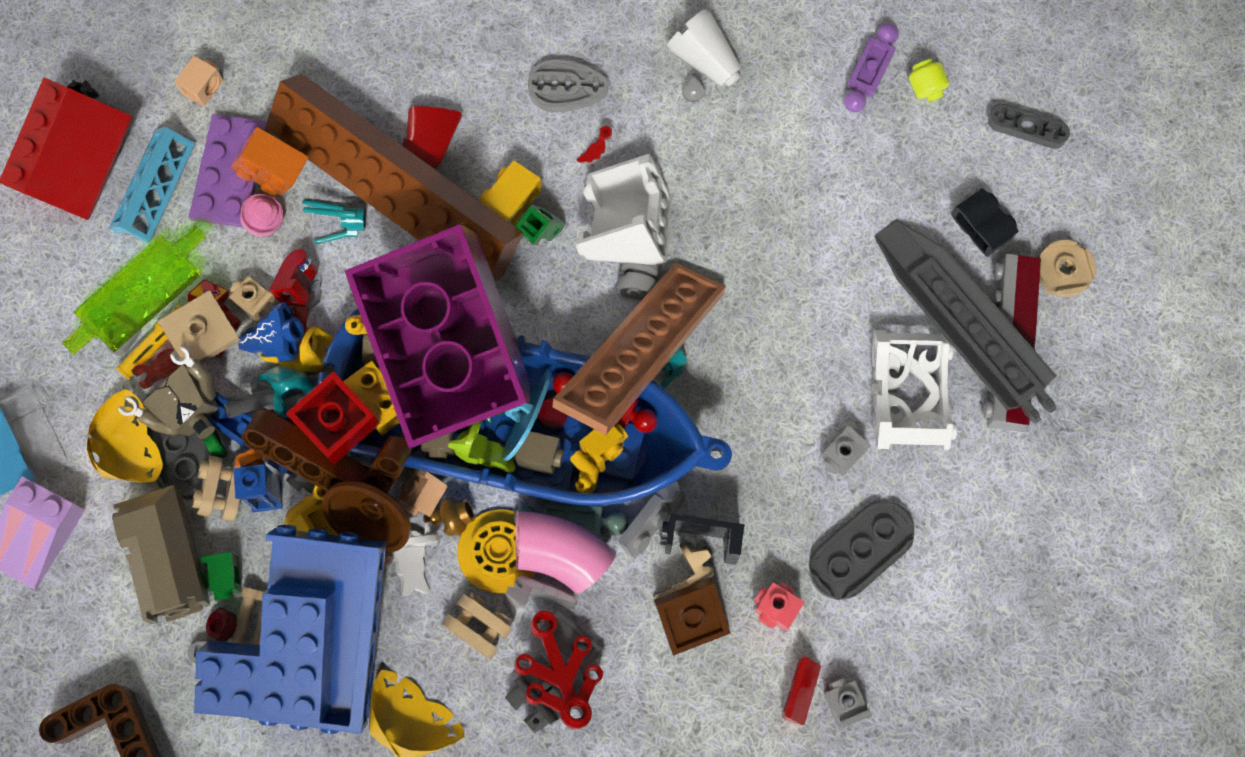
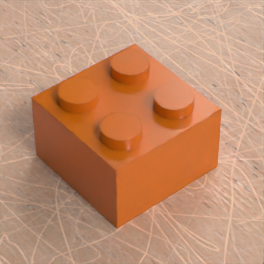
(268, 162)

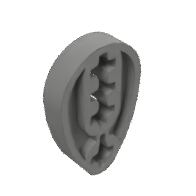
(563, 71)

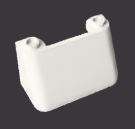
(629, 214)

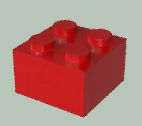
(333, 418)

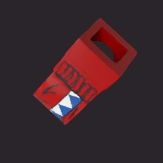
(294, 278)

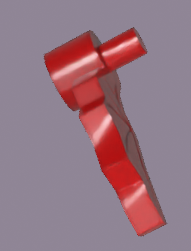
(596, 149)

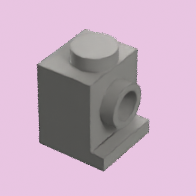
(853, 442)
(846, 715)

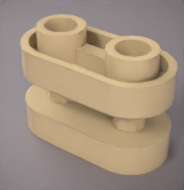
(205, 498)
(474, 607)

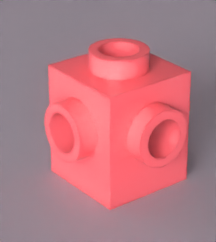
(788, 601)

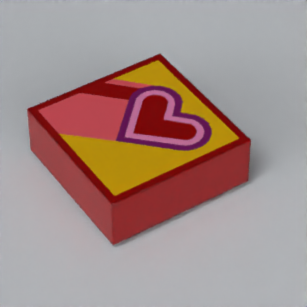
(220, 293)

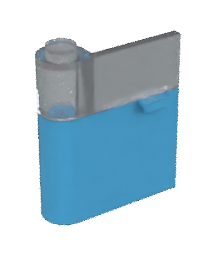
(27, 438)

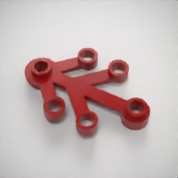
(560, 675)

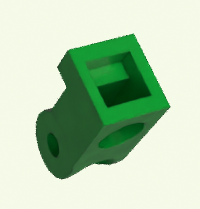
(539, 224)

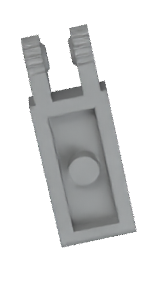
(650, 519)

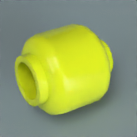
(929, 80)

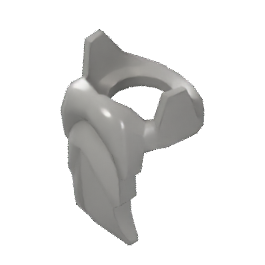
(526, 586)

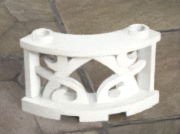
(891, 427)

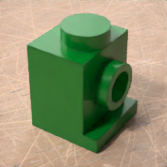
(222, 575)

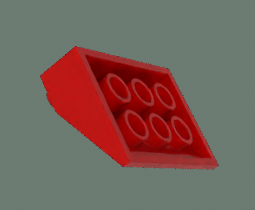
(65, 149)

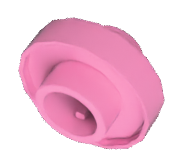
(261, 215)

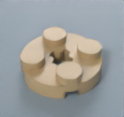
(1073, 256)

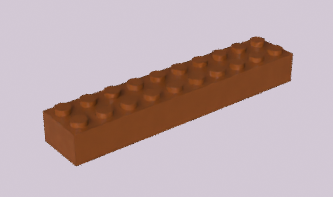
(383, 170)

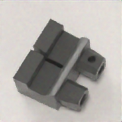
(542, 715)

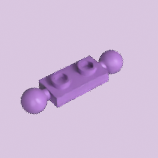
(871, 67)

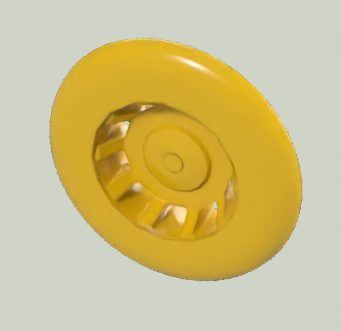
(496, 550)

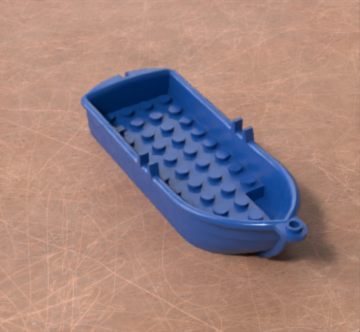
(643, 467)

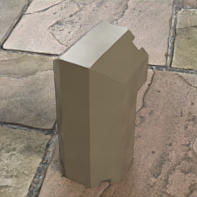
(162, 555)

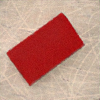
(801, 691)

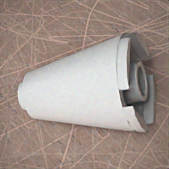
(706, 49)

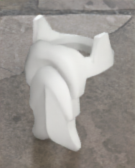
(410, 560)

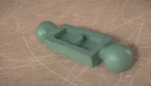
(585, 516)

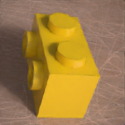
(512, 192)
(372, 391)

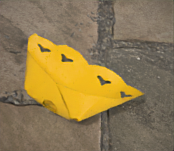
(122, 443)
(408, 723)

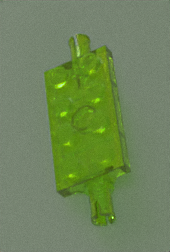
(136, 292)

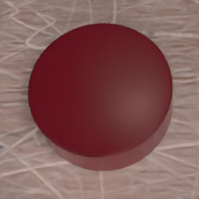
(551, 417)
(221, 624)

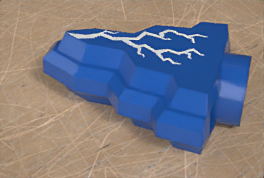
(275, 334)

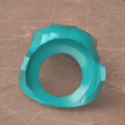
(281, 381)

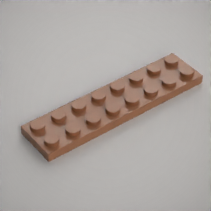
(638, 348)

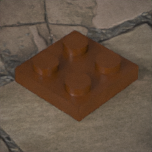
(692, 616)

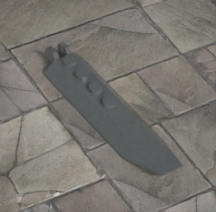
(968, 319)

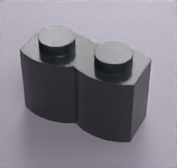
(985, 222)

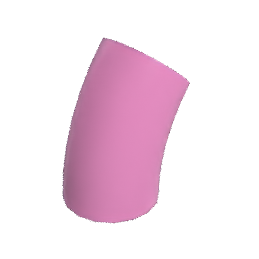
(560, 550)

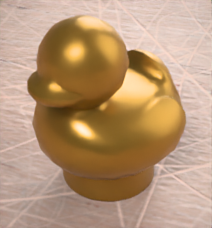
(453, 514)

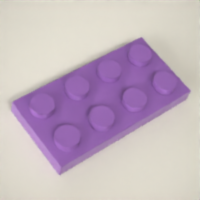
(218, 189)

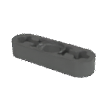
(1038, 120)

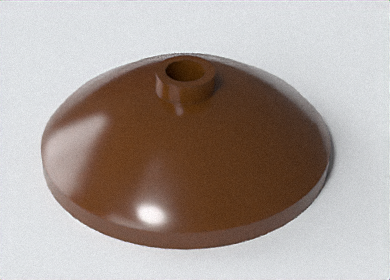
(367, 512)

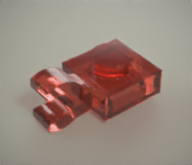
(160, 368)

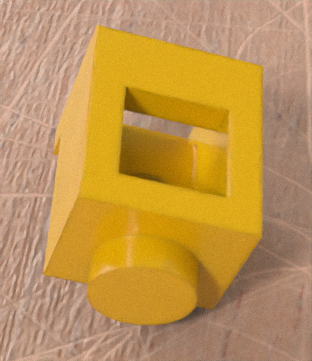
(603, 447)

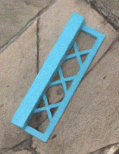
(142, 180)

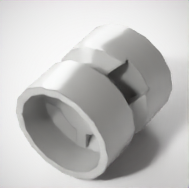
(636, 280)

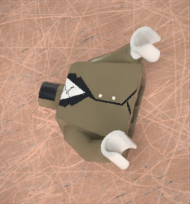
(181, 401)

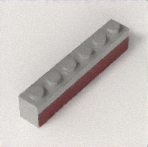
(1018, 301)

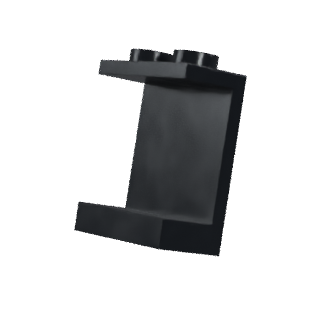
(705, 527)

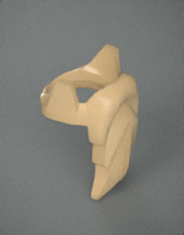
(695, 558)

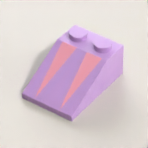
(34, 531)

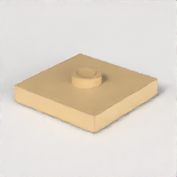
(201, 327)

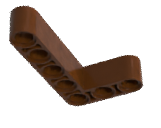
(295, 451)
(103, 713)

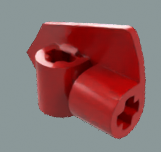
(430, 132)

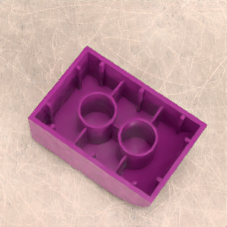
(440, 334)

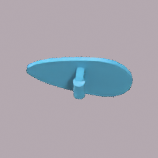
(526, 418)

